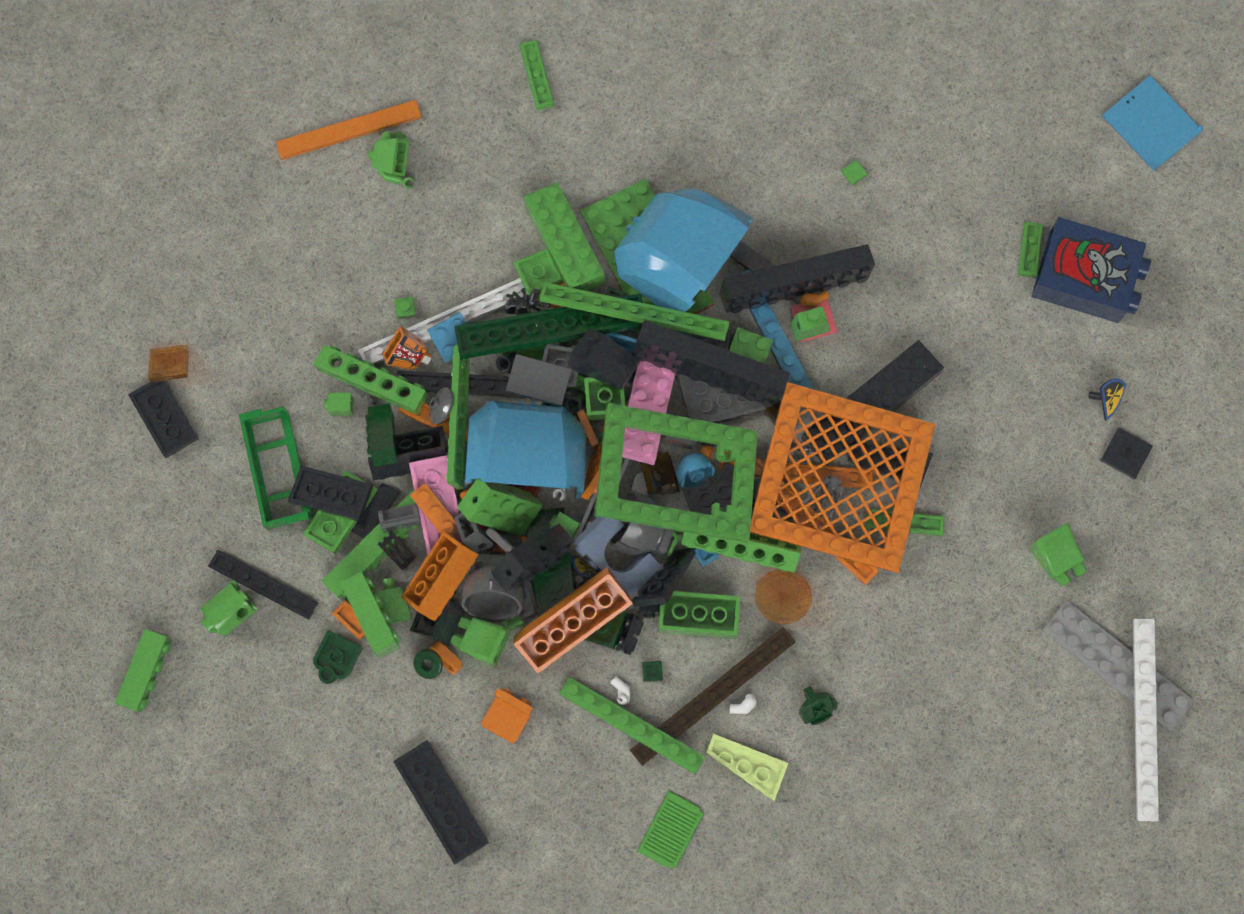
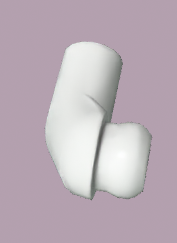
(623, 690)
(745, 707)

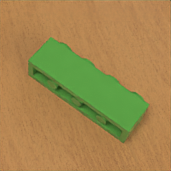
(143, 671)

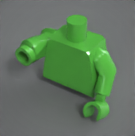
(391, 157)

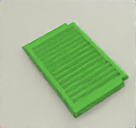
(671, 830)

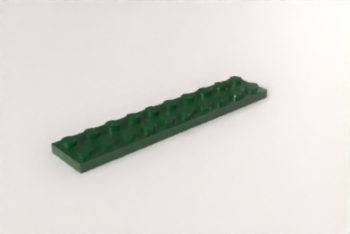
(535, 330)

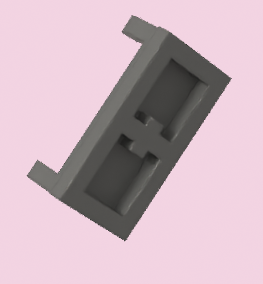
(399, 518)

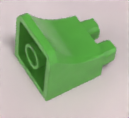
(1058, 554)
(482, 640)

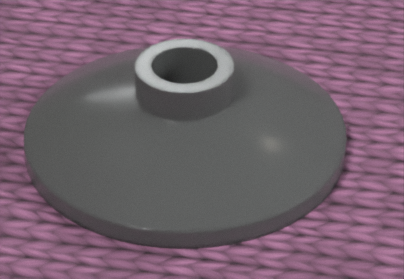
(441, 405)

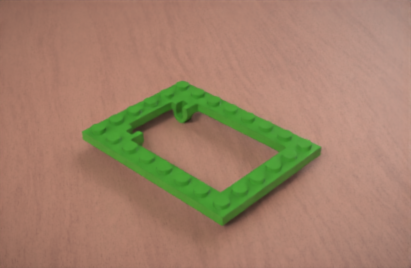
(724, 523)

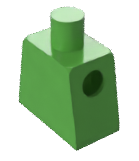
(811, 324)
(394, 604)

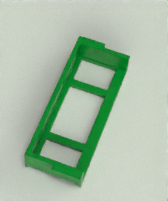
(257, 417)

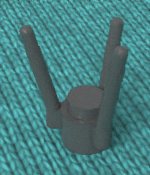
(833, 486)

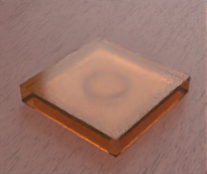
(168, 363)

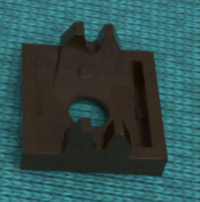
(663, 466)

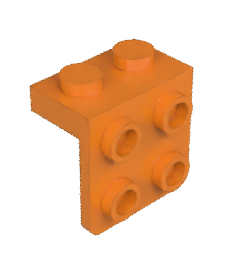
(507, 715)

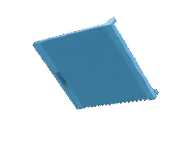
(1152, 123)

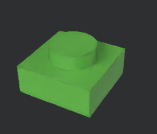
(405, 307)

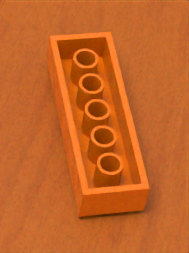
(572, 620)

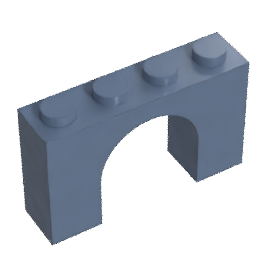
(593, 543)

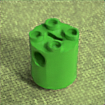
(227, 609)

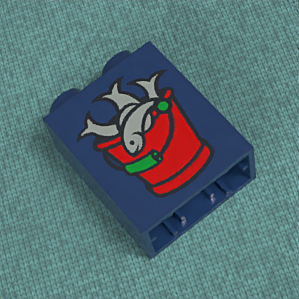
(1091, 270)

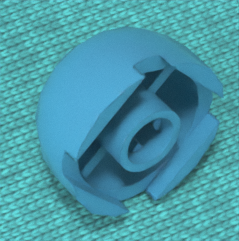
(693, 470)

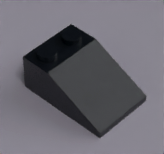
(603, 359)

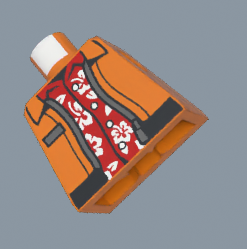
(406, 350)

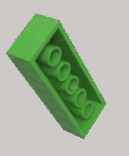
(564, 238)

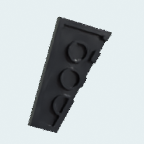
(876, 458)
(702, 497)
(666, 580)

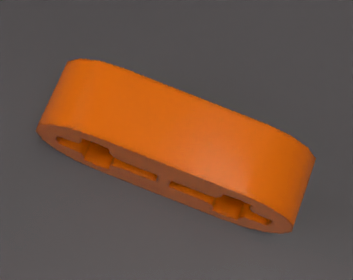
(449, 660)

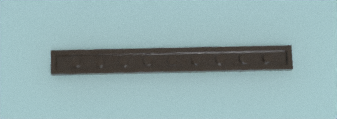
(719, 690)

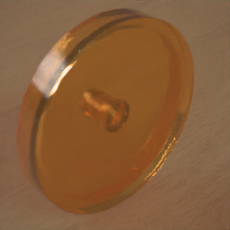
(783, 596)

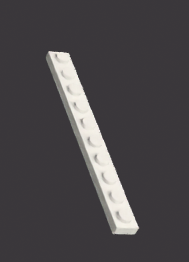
(470, 311)
(1145, 720)

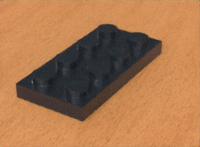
(163, 417)
(330, 493)

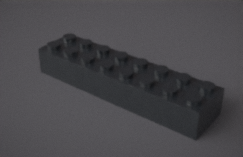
(796, 278)
(710, 364)
(885, 390)

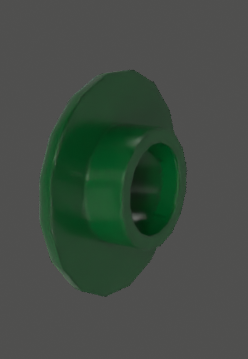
(420, 667)

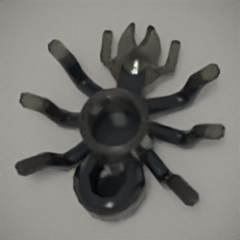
(522, 305)

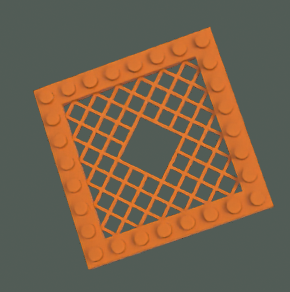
(920, 432)

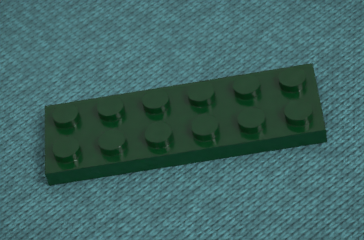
(556, 581)

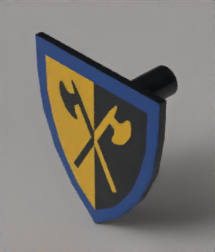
(1110, 395)
(583, 570)

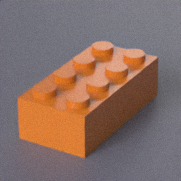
(439, 576)

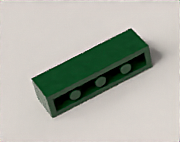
(381, 435)

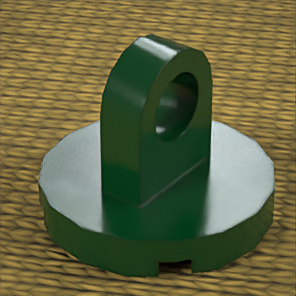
(817, 707)

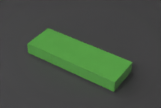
(1030, 249)

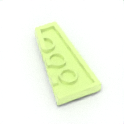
(754, 767)

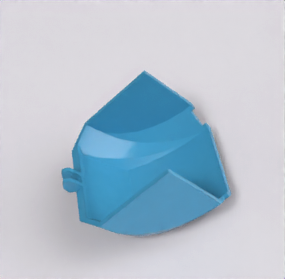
(679, 245)
(526, 446)

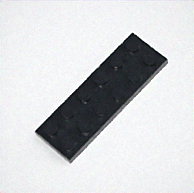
(441, 802)

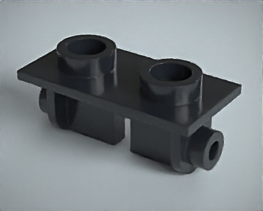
(631, 626)

